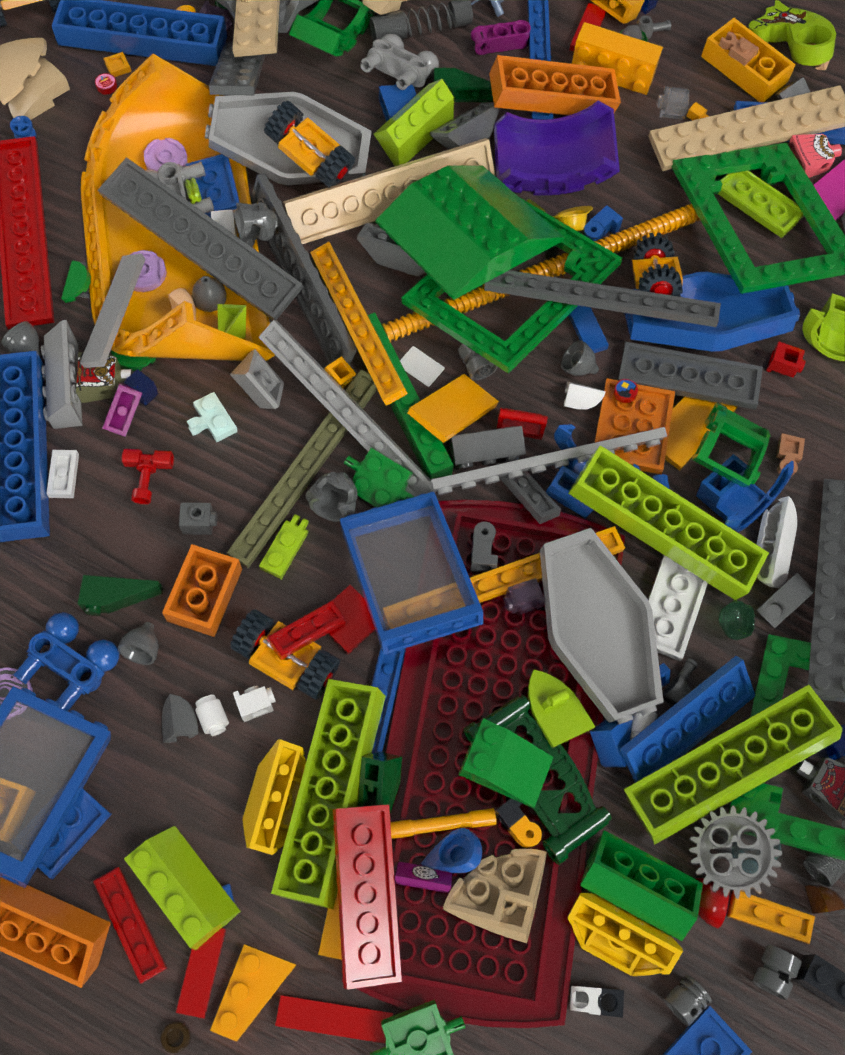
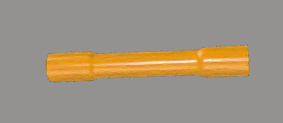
(471, 819)

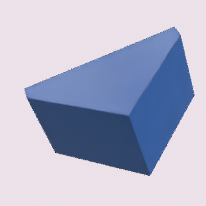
(609, 739)

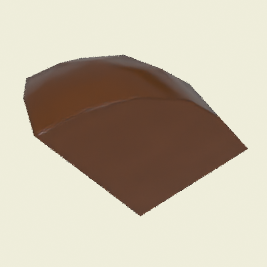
(823, 899)

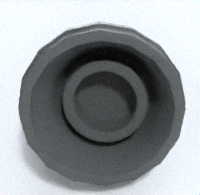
(208, 293)
(22, 338)
(579, 360)
(140, 645)

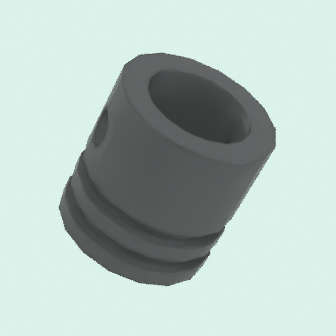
(687, 1000)

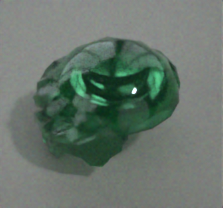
(737, 620)

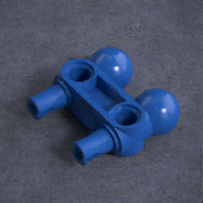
(65, 662)

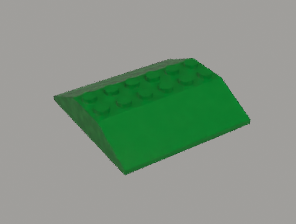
(465, 227)

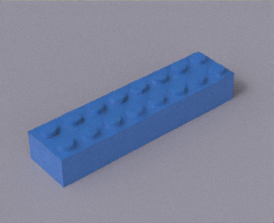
(140, 30)
(23, 448)

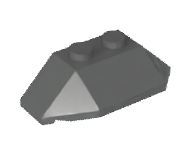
(467, 127)
(386, 250)

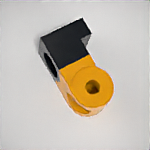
(518, 825)

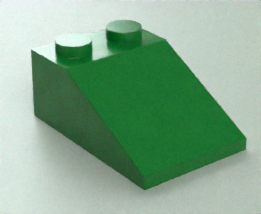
(506, 763)

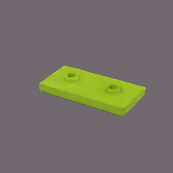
(761, 202)

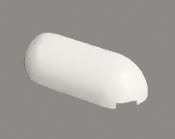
(777, 537)

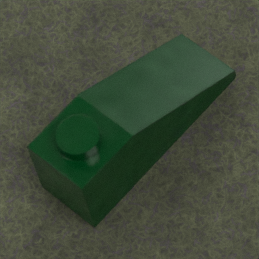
(464, 85)
(111, 594)
(379, 779)

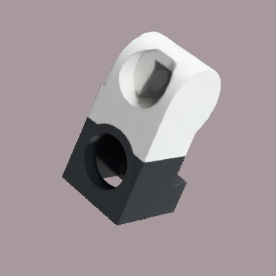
(597, 1001)

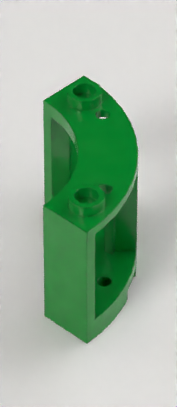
(326, 36)
(740, 430)

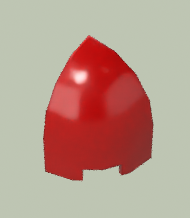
(712, 905)

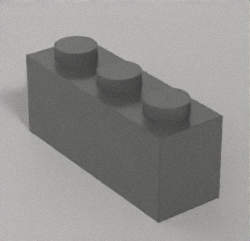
(487, 446)

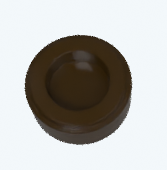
(175, 1037)

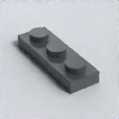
(532, 497)

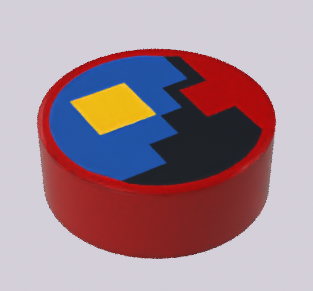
(625, 391)

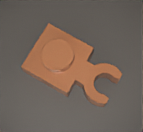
(740, 50)
(789, 449)

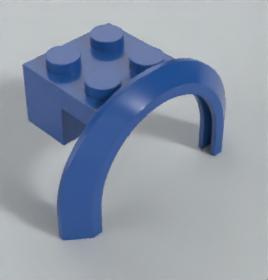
(568, 475)
(738, 504)

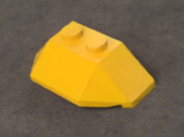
(273, 797)
(622, 937)

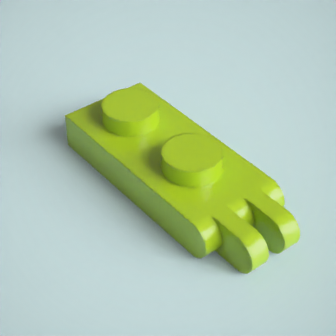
(285, 547)

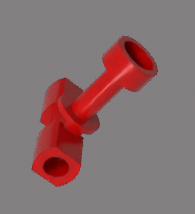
(146, 465)

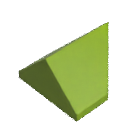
(232, 319)

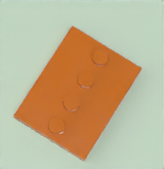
(647, 412)

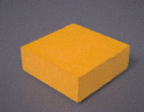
(117, 64)

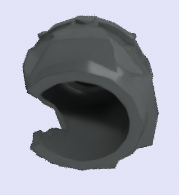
(254, 222)
(333, 496)

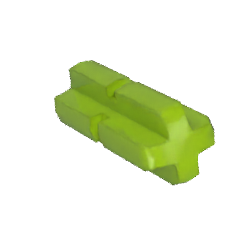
(193, 190)

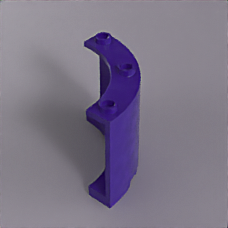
(556, 153)

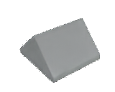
(259, 381)

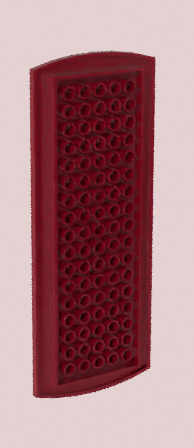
(440, 693)

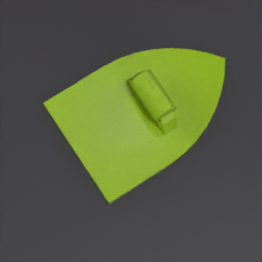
(556, 709)

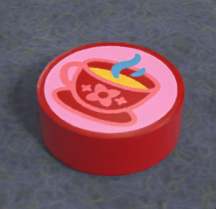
(106, 83)

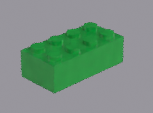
(642, 885)

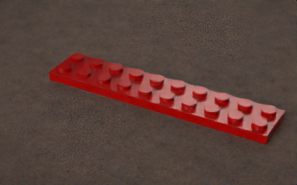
(23, 236)

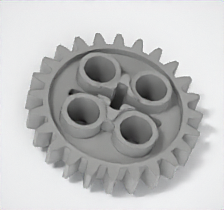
(735, 878)

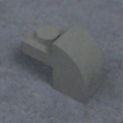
(785, 600)

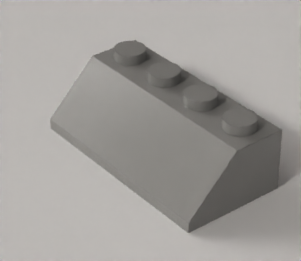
(60, 372)

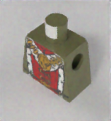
(99, 382)

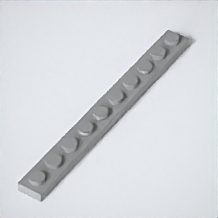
(339, 402)
(539, 463)

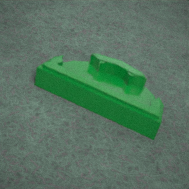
(77, 282)
(133, 363)

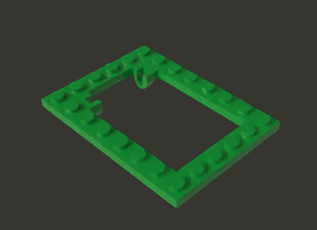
(777, 165)
(585, 262)
(790, 830)

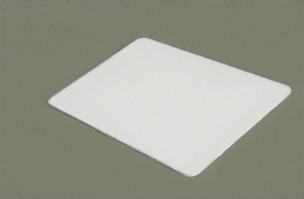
(421, 366)

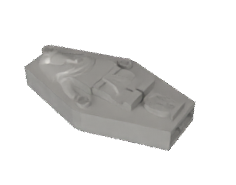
(240, 135)
(601, 626)

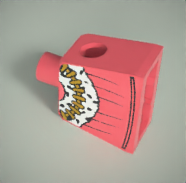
(814, 152)

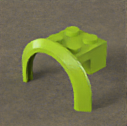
(830, 323)

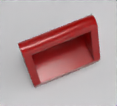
(532, 423)

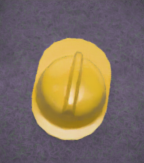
(574, 217)

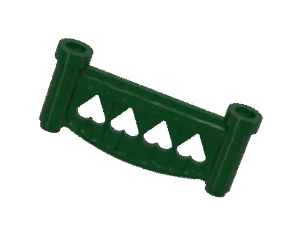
(566, 829)

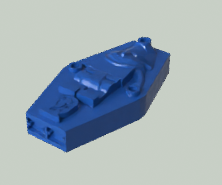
(741, 318)

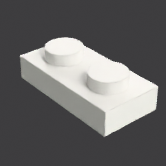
(62, 474)

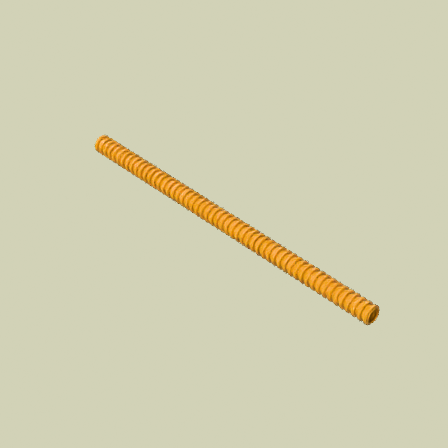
(553, 267)

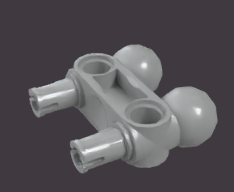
(391, 58)
(175, 176)

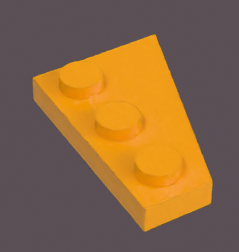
(249, 989)

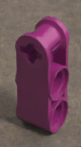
(501, 37)

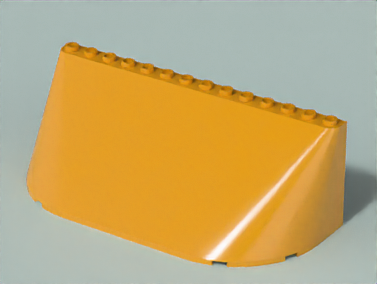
(148, 106)

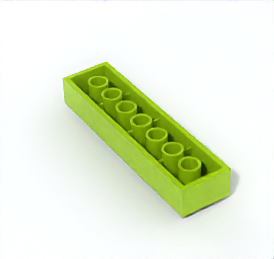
(669, 523)
(733, 763)
(329, 782)

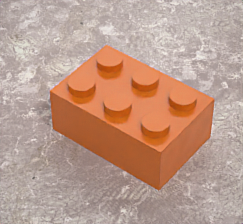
(202, 590)

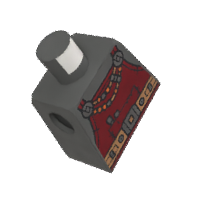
(825, 785)

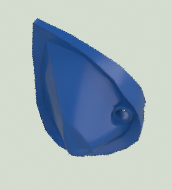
(456, 852)

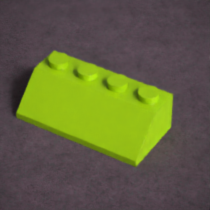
(411, 126)
(182, 886)

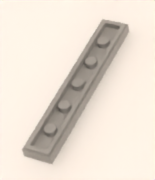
(112, 311)

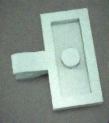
(212, 417)

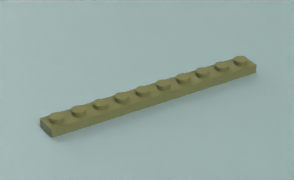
(297, 477)

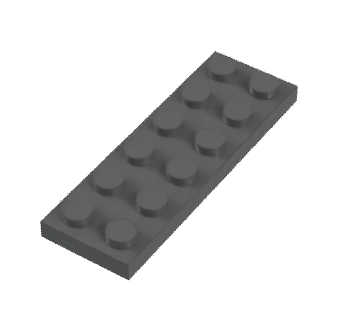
(236, 74)
(692, 375)

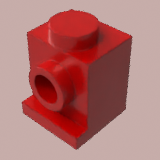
(786, 360)

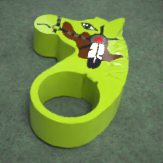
(798, 29)

